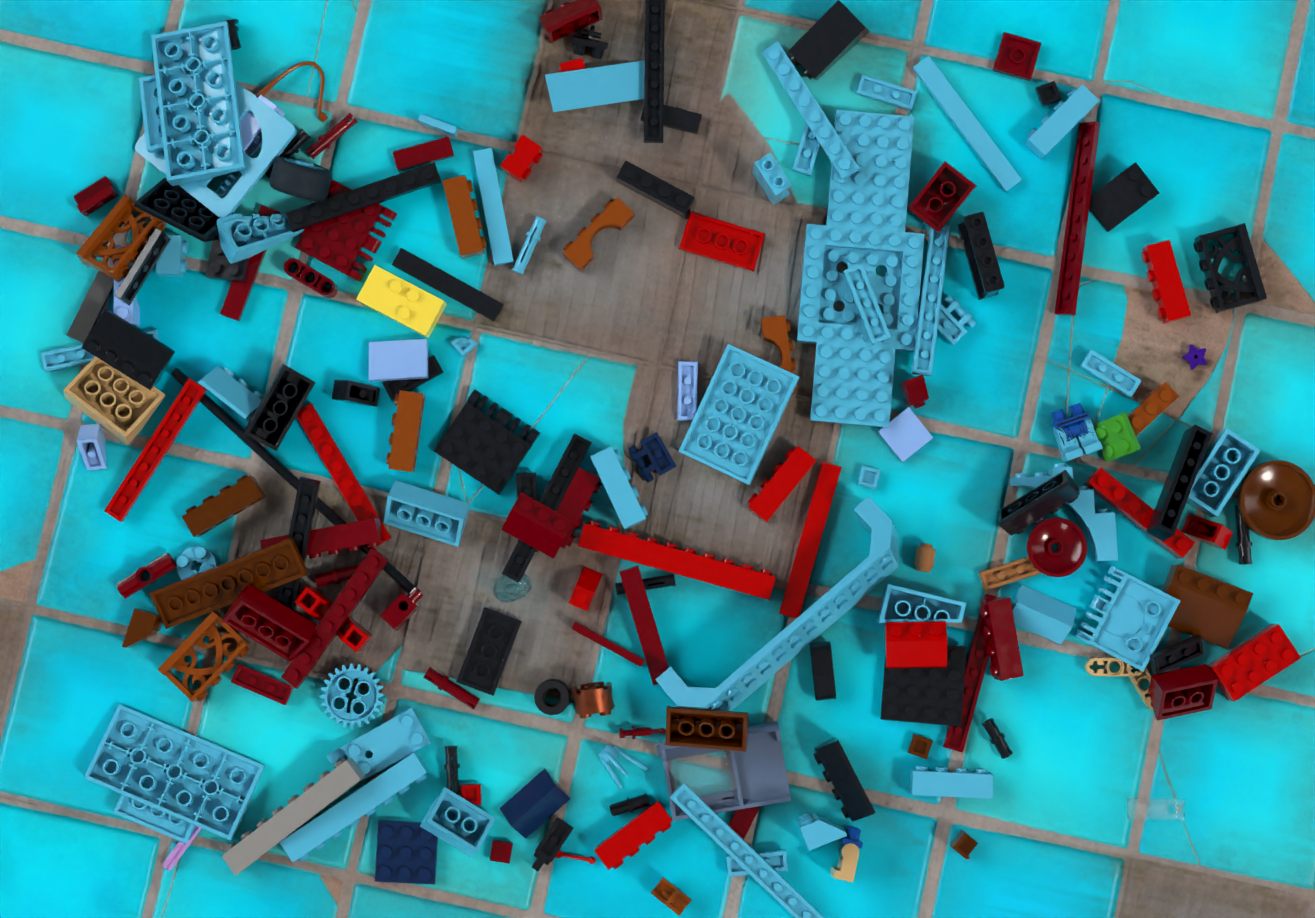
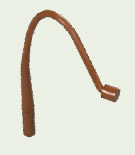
(322, 116)

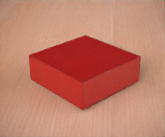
(472, 793)

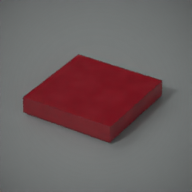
(1017, 56)

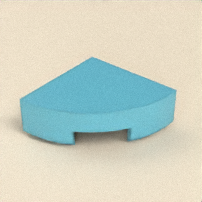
(464, 345)

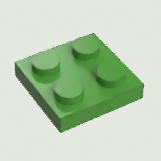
(1116, 437)

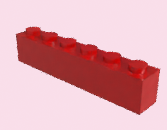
(1134, 510)

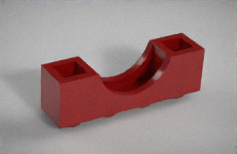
(317, 605)

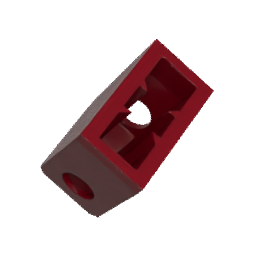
(395, 616)

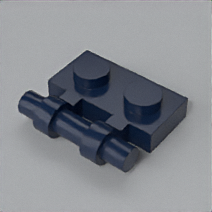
(658, 455)

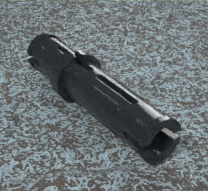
(291, 148)
(1243, 539)
(651, 583)
(451, 752)

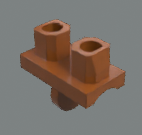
(671, 896)

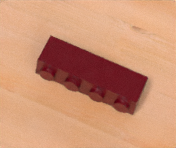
(578, 500)
(1001, 638)

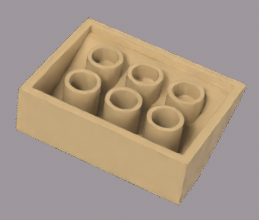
(113, 399)

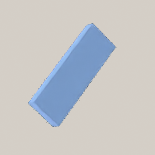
(687, 390)

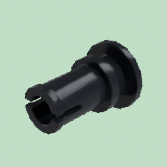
(234, 39)

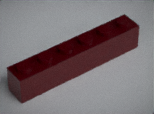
(339, 537)

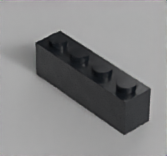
(655, 189)

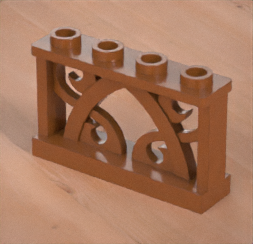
(97, 243)
(178, 662)

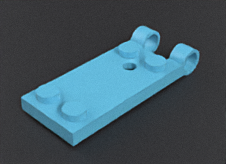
(387, 743)

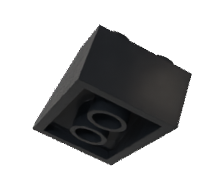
(1122, 197)

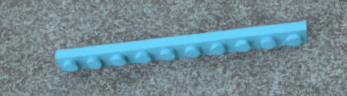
(743, 853)

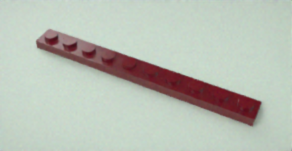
(1077, 219)

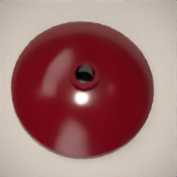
(1070, 547)

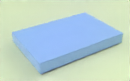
(398, 360)

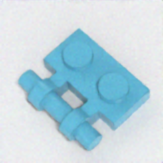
(948, 326)

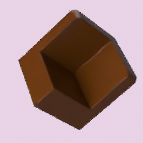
(963, 844)

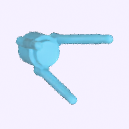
(609, 756)

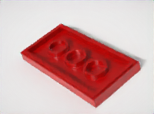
(721, 241)

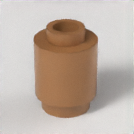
(924, 557)

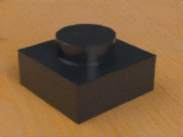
(1048, 94)

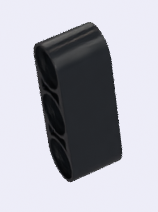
(822, 671)

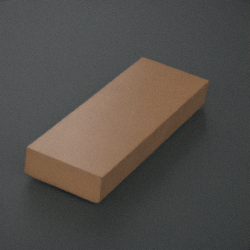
(1007, 573)

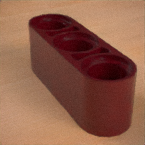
(302, 274)

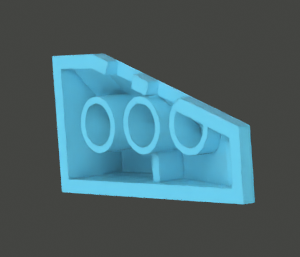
(249, 235)

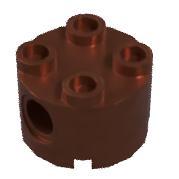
(593, 699)

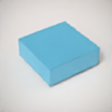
(868, 477)

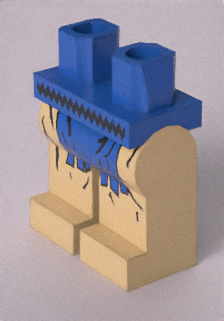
(848, 855)

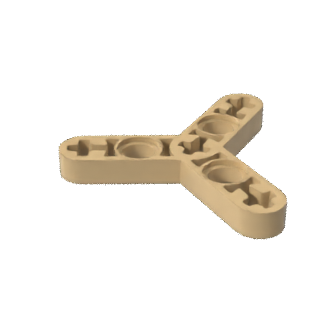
(1124, 670)

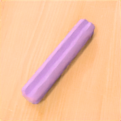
(179, 850)

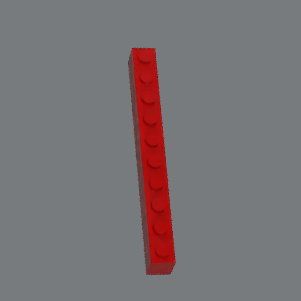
(677, 561)

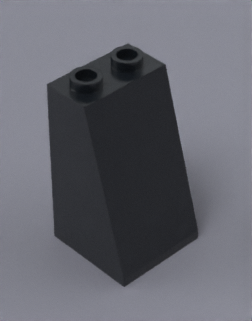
(827, 41)

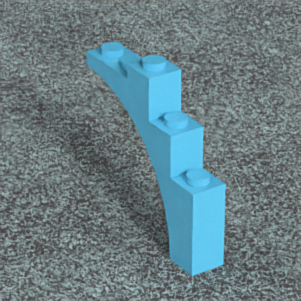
(1098, 526)

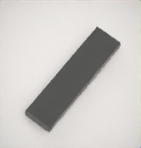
(91, 307)

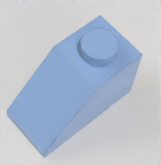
(92, 446)

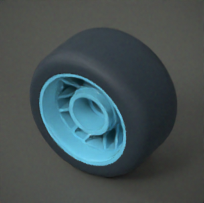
(300, 179)

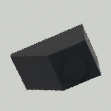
(355, 393)

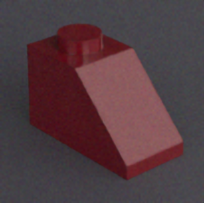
(915, 391)

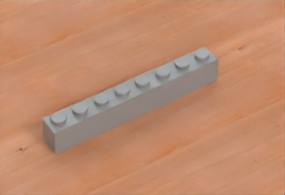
(293, 816)

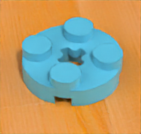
(192, 554)

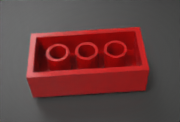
(1254, 662)

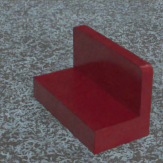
(95, 196)

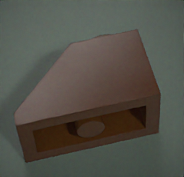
(141, 627)

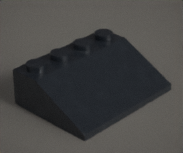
(179, 210)

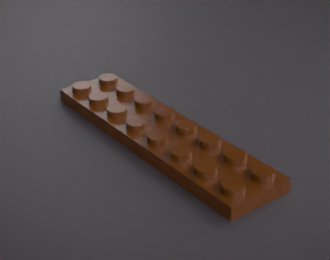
(223, 583)

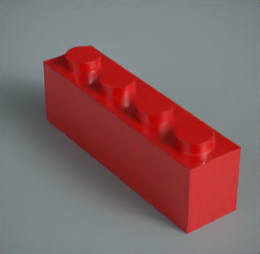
(1166, 282)
(781, 484)
(634, 834)

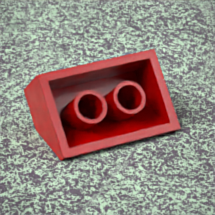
(916, 644)

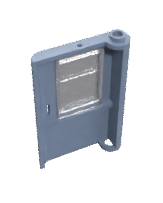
(730, 778)

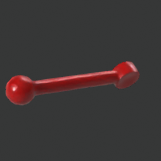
(591, 860)

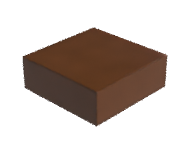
(920, 746)

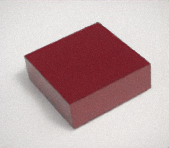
(501, 851)

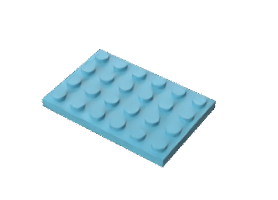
(739, 414)

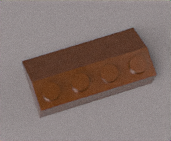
(707, 728)

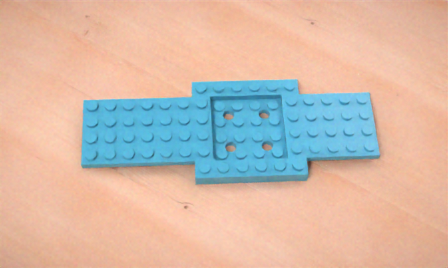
(868, 229)

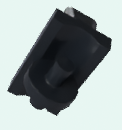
(598, 46)

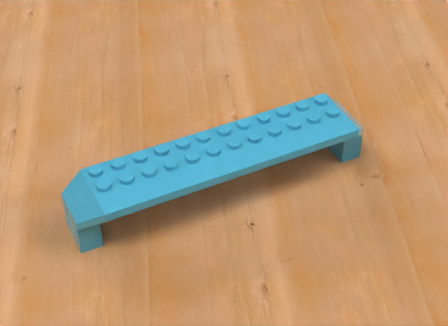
(805, 628)

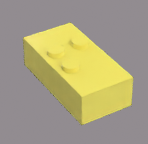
(401, 301)

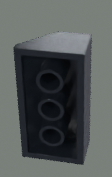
(128, 349)
(279, 407)
(1038, 503)
(844, 779)

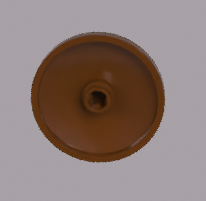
(1277, 500)

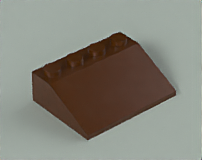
(1206, 605)

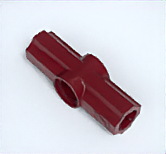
(136, 581)

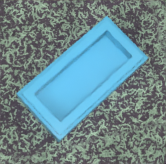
(438, 125)

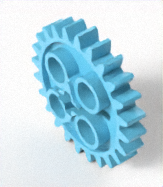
(335, 690)

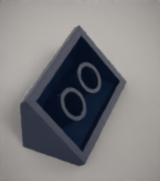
(534, 803)

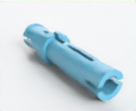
(533, 237)

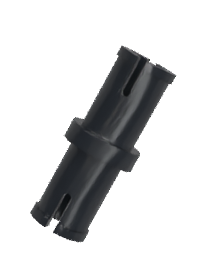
(997, 738)

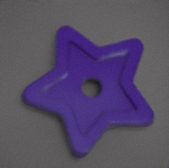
(1189, 357)

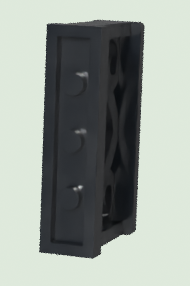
(980, 255)
(1246, 256)

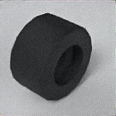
(540, 693)

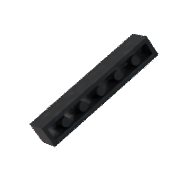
(1179, 483)

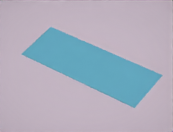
(596, 86)

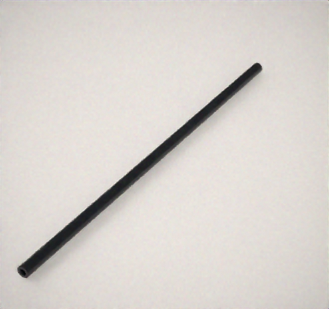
(285, 473)

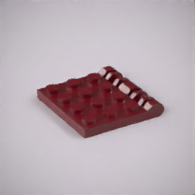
(342, 238)

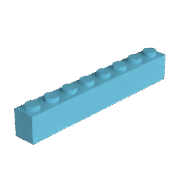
(354, 806)

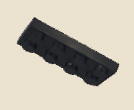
(489, 651)

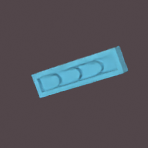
(866, 304)

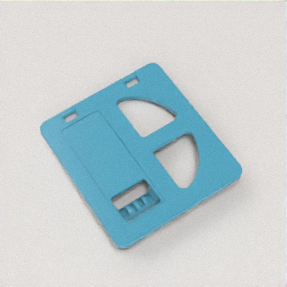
(276, 135)

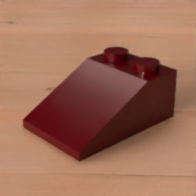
(942, 196)

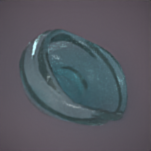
(510, 590)

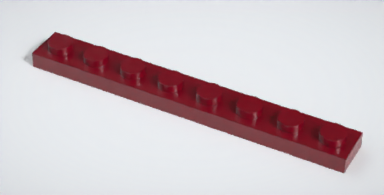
(335, 617)

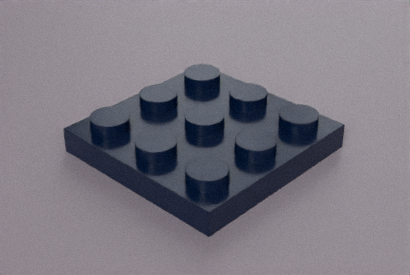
(405, 853)

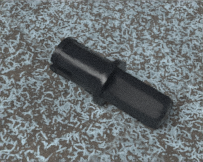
(629, 805)

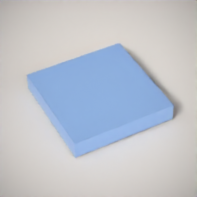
(905, 434)

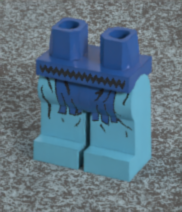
(1075, 434)

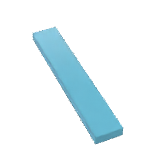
(493, 206)
(73, 356)

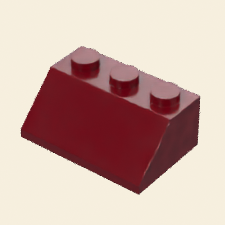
(570, 18)
(537, 525)
(1182, 691)

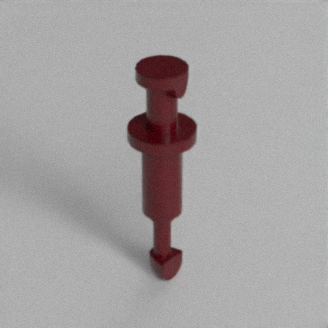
(639, 732)

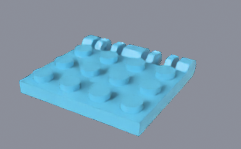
(1130, 621)

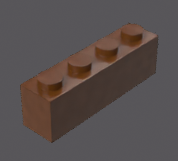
(223, 506)

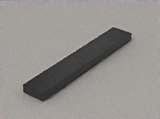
(447, 284)

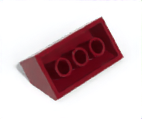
(269, 623)

